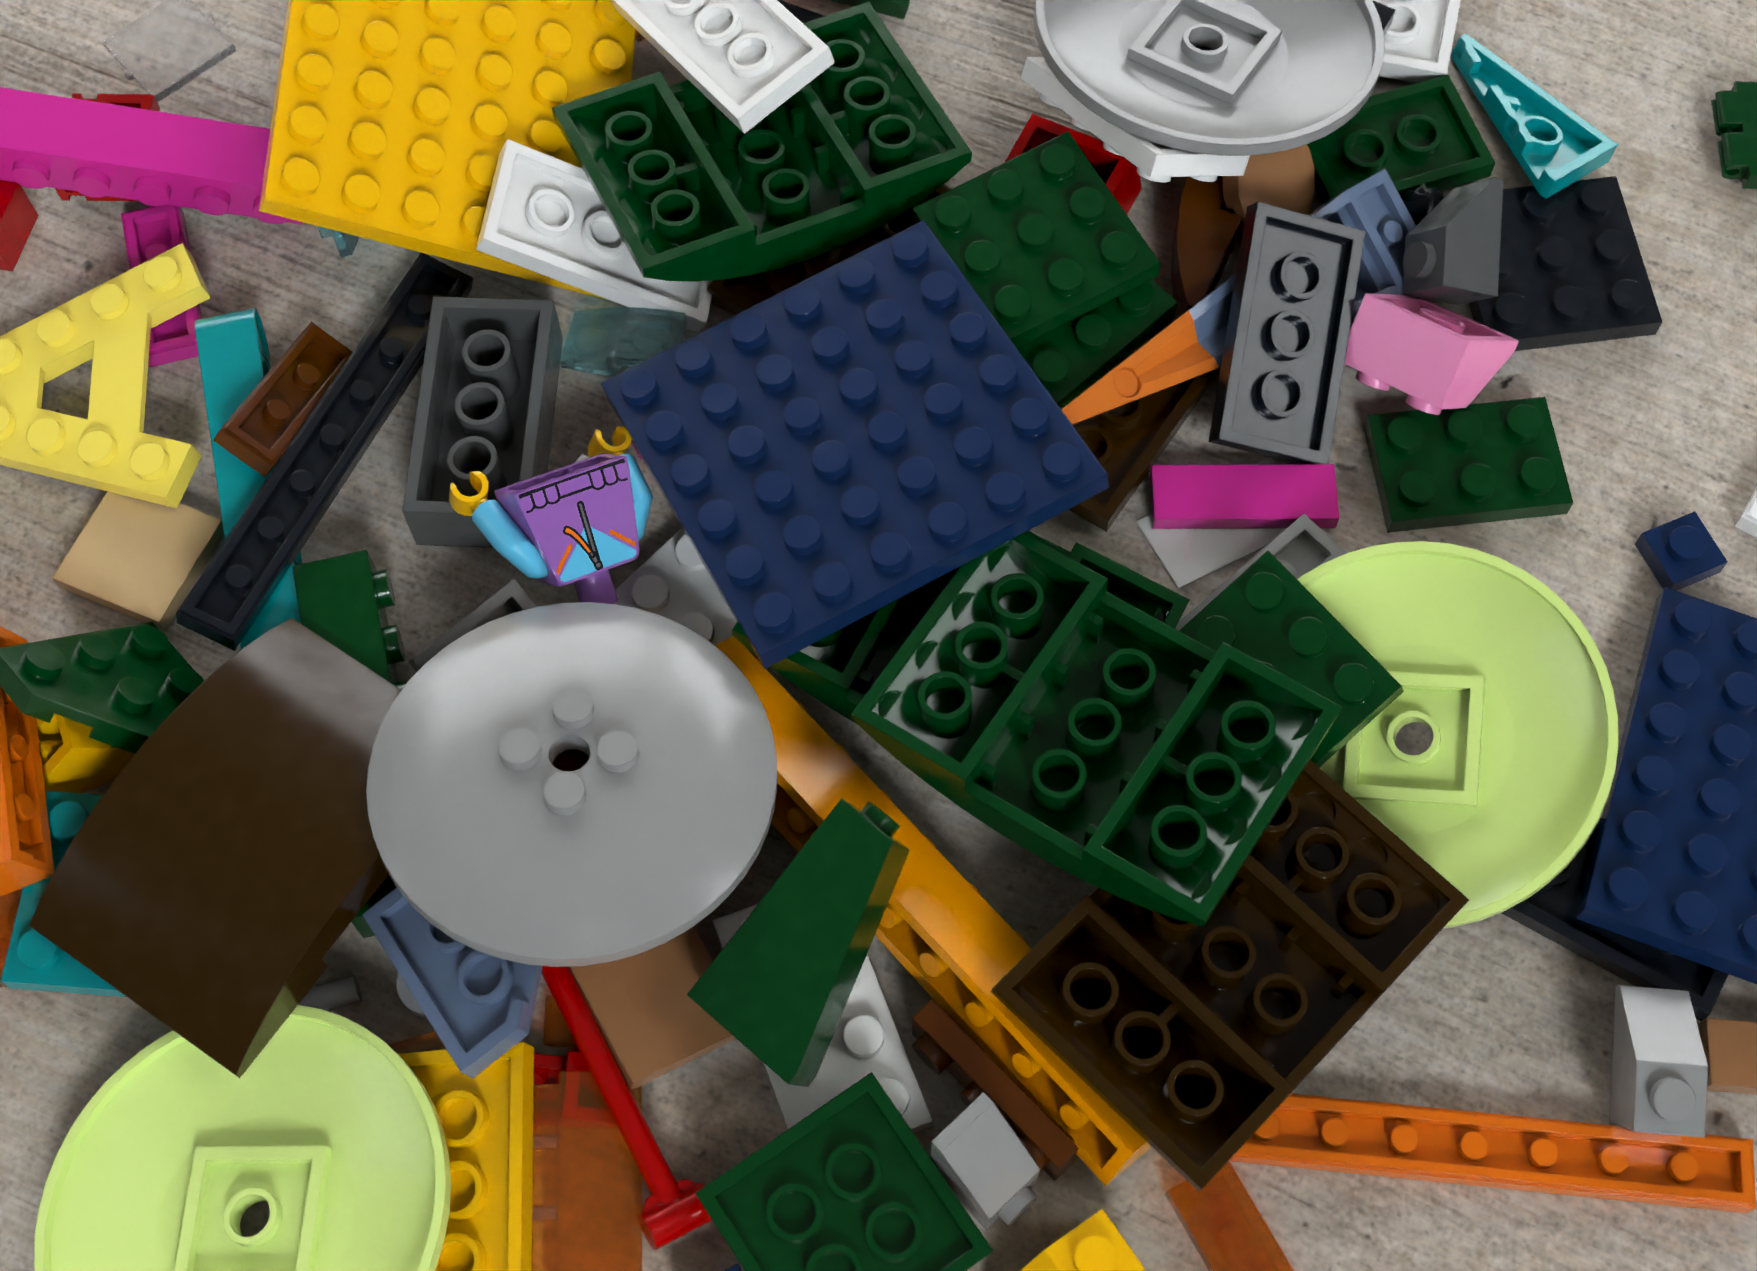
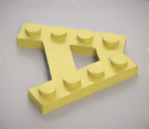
(114, 330)

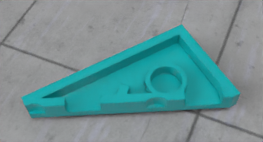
(1541, 131)

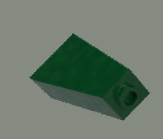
(805, 942)

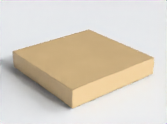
(140, 557)

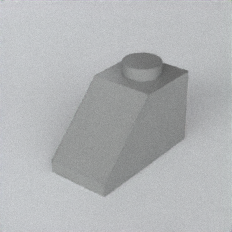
(1657, 1063)
(986, 1164)

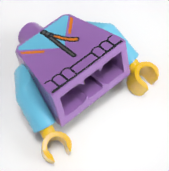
(568, 520)

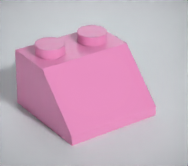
(1424, 351)

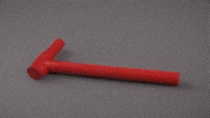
(673, 1205)

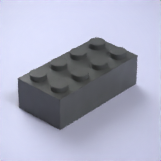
(480, 408)

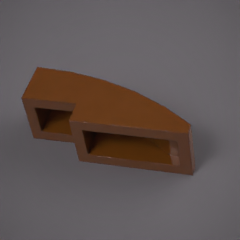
(1201, 241)

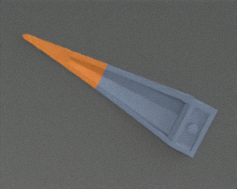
(1197, 337)

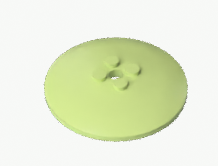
(1512, 708)
(315, 1127)

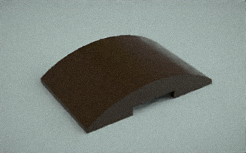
(231, 846)
(1221, 1022)

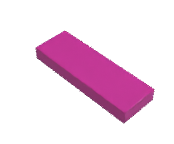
(146, 236)
(1242, 496)

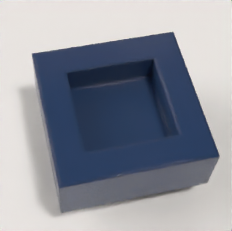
(1681, 552)

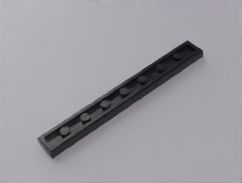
(319, 459)

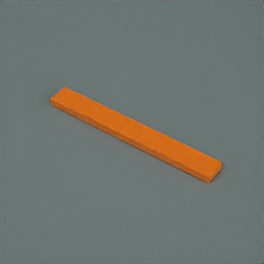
(1505, 1152)

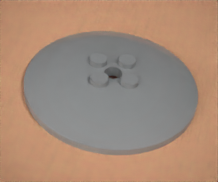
(1269, 85)
(583, 858)

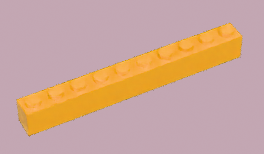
(936, 926)

